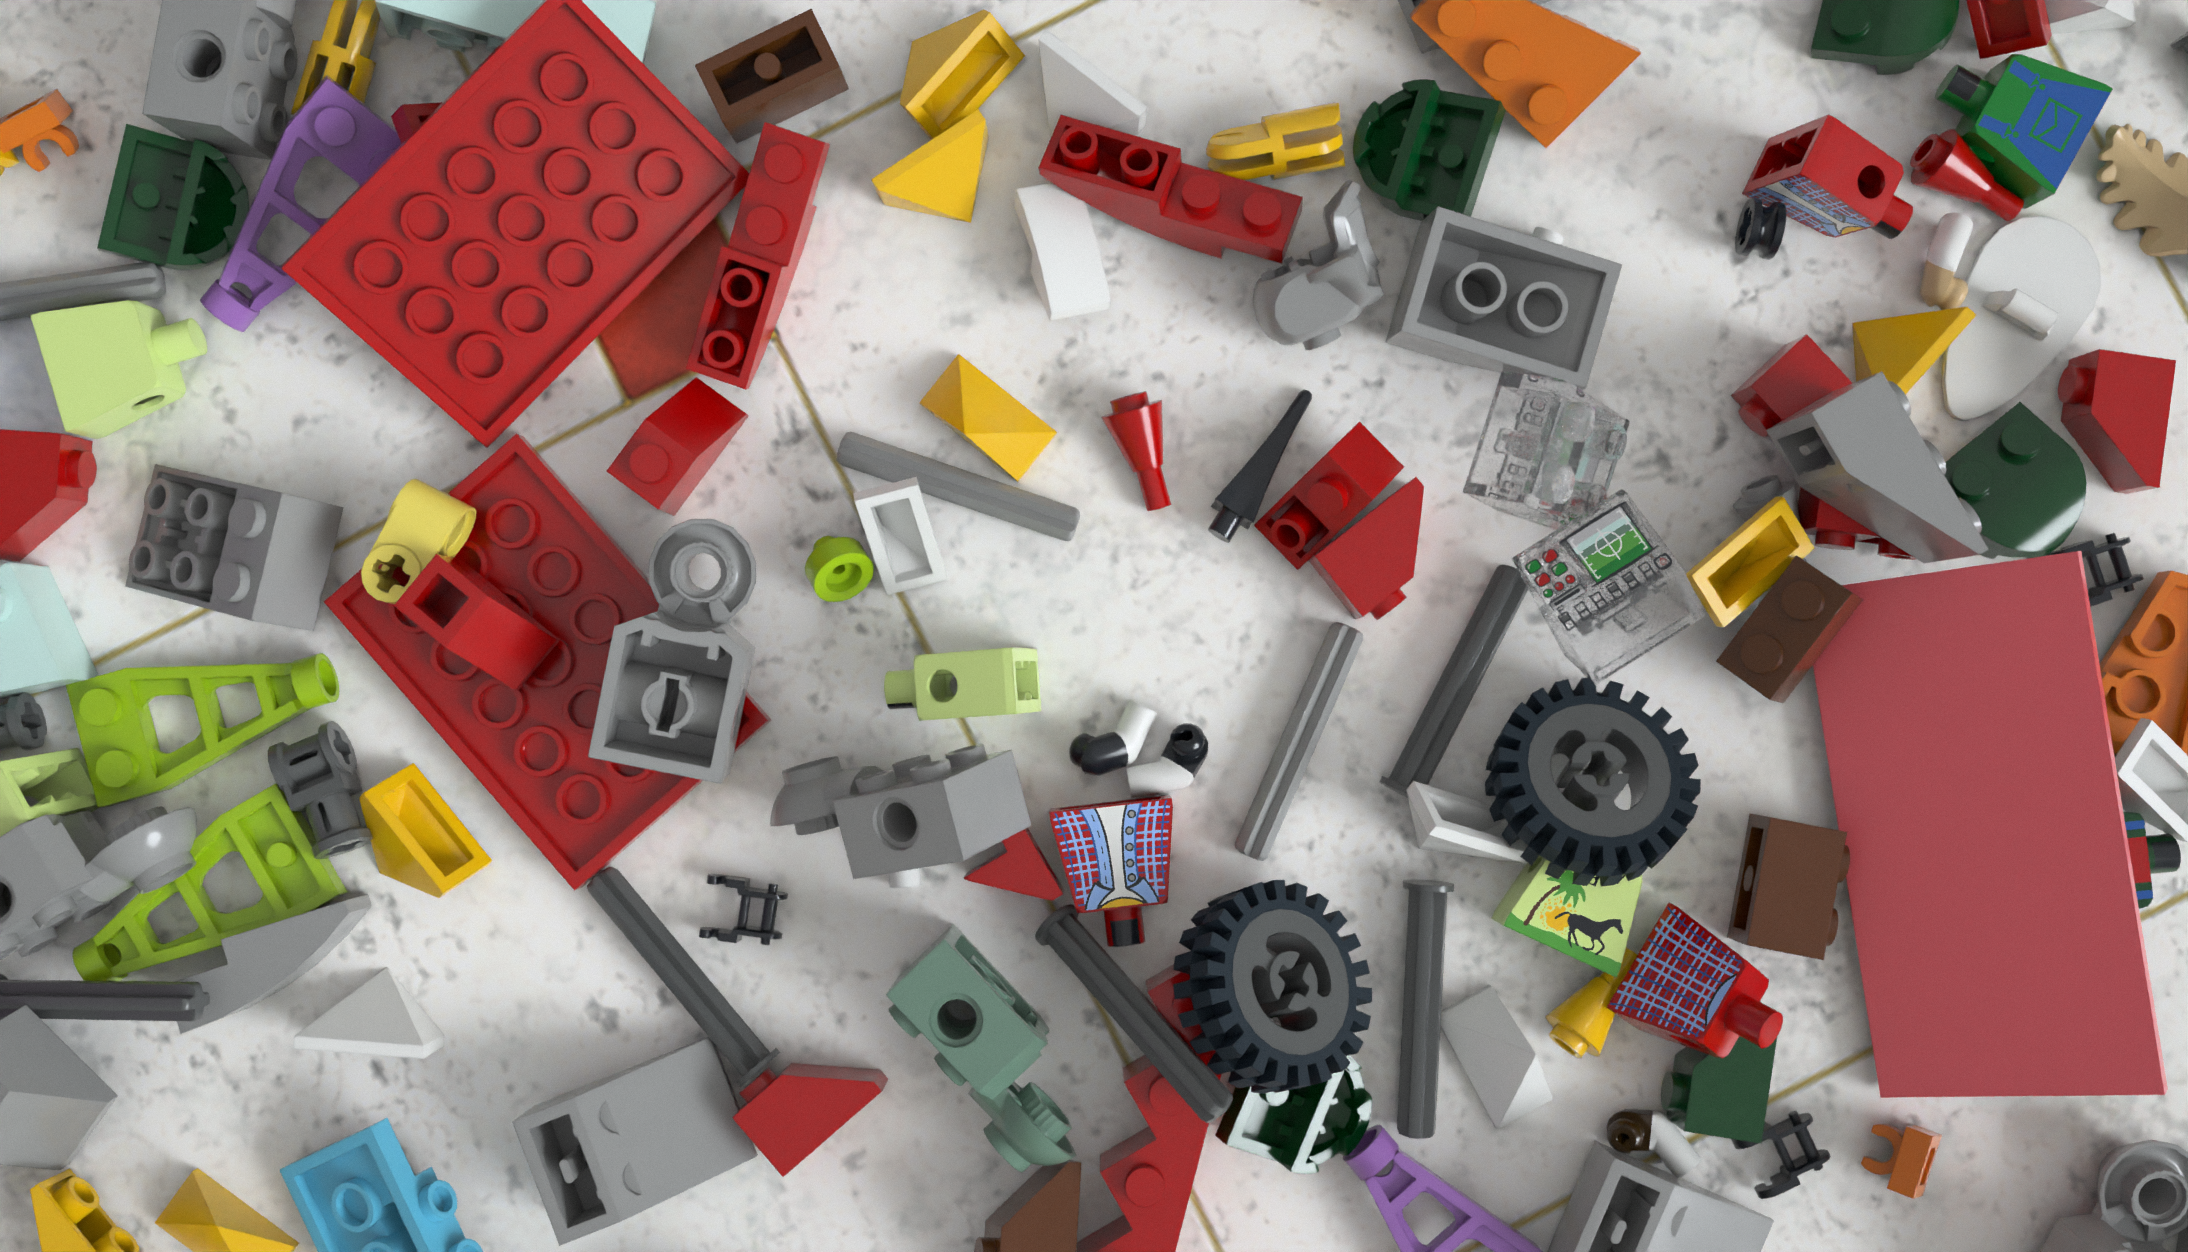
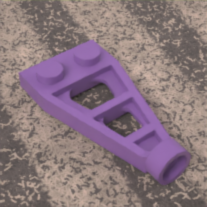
(328, 126)
(1407, 1181)

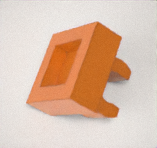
(36, 122)
(1910, 1161)

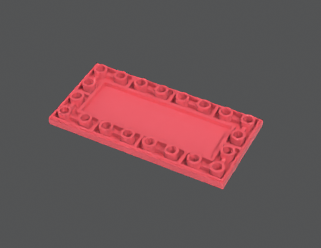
(1987, 837)

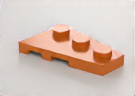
(1527, 57)
(2149, 664)

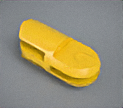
(345, 48)
(1280, 145)

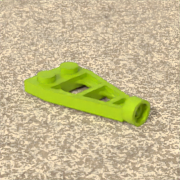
(121, 735)
(280, 857)

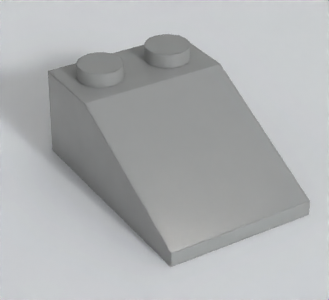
(1502, 299)

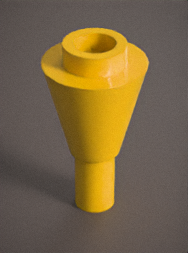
(1583, 1018)

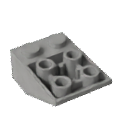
(1876, 468)
(234, 548)
(633, 1139)
(1640, 1208)

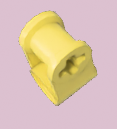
(416, 529)

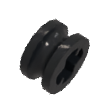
(1760, 228)

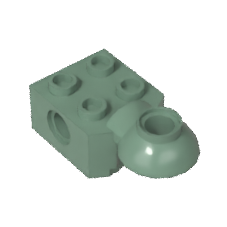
(985, 1049)

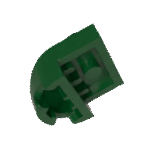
(1883, 31)
(1426, 148)
(172, 202)
(2020, 484)
(1302, 1123)

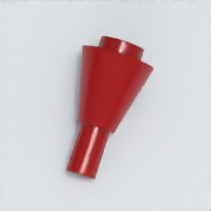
(1952, 168)
(1139, 436)

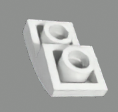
(1064, 251)

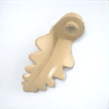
(2150, 186)

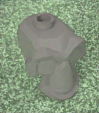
(1319, 294)

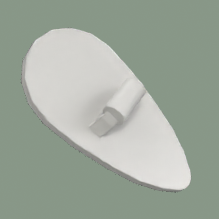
(2029, 300)

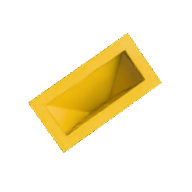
(956, 71)
(941, 174)
(1906, 344)
(988, 417)
(1749, 561)
(419, 835)
(215, 1220)

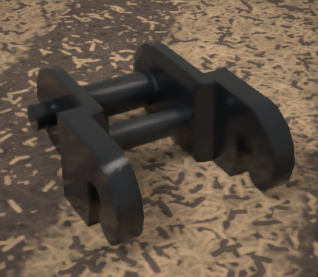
(2101, 591)
(766, 930)
(1791, 1168)

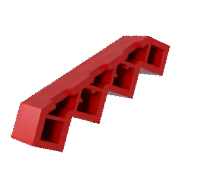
(1156, 1166)

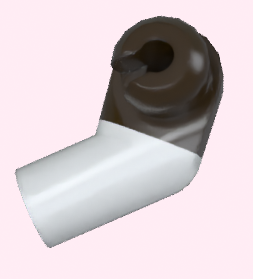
(1652, 1131)

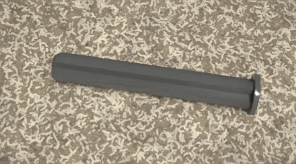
(1459, 680)
(680, 973)
(104, 999)
(1422, 1007)
(1135, 1013)

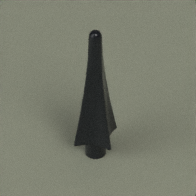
(1245, 492)

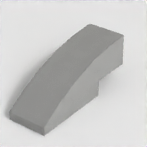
(273, 958)

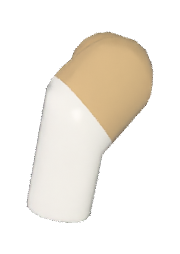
(1943, 256)

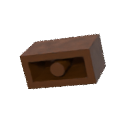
(772, 76)
(1789, 630)
(1788, 886)

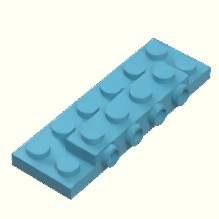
(369, 1200)

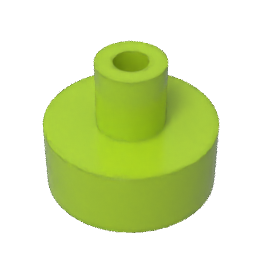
(838, 568)

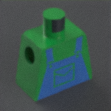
(2024, 120)

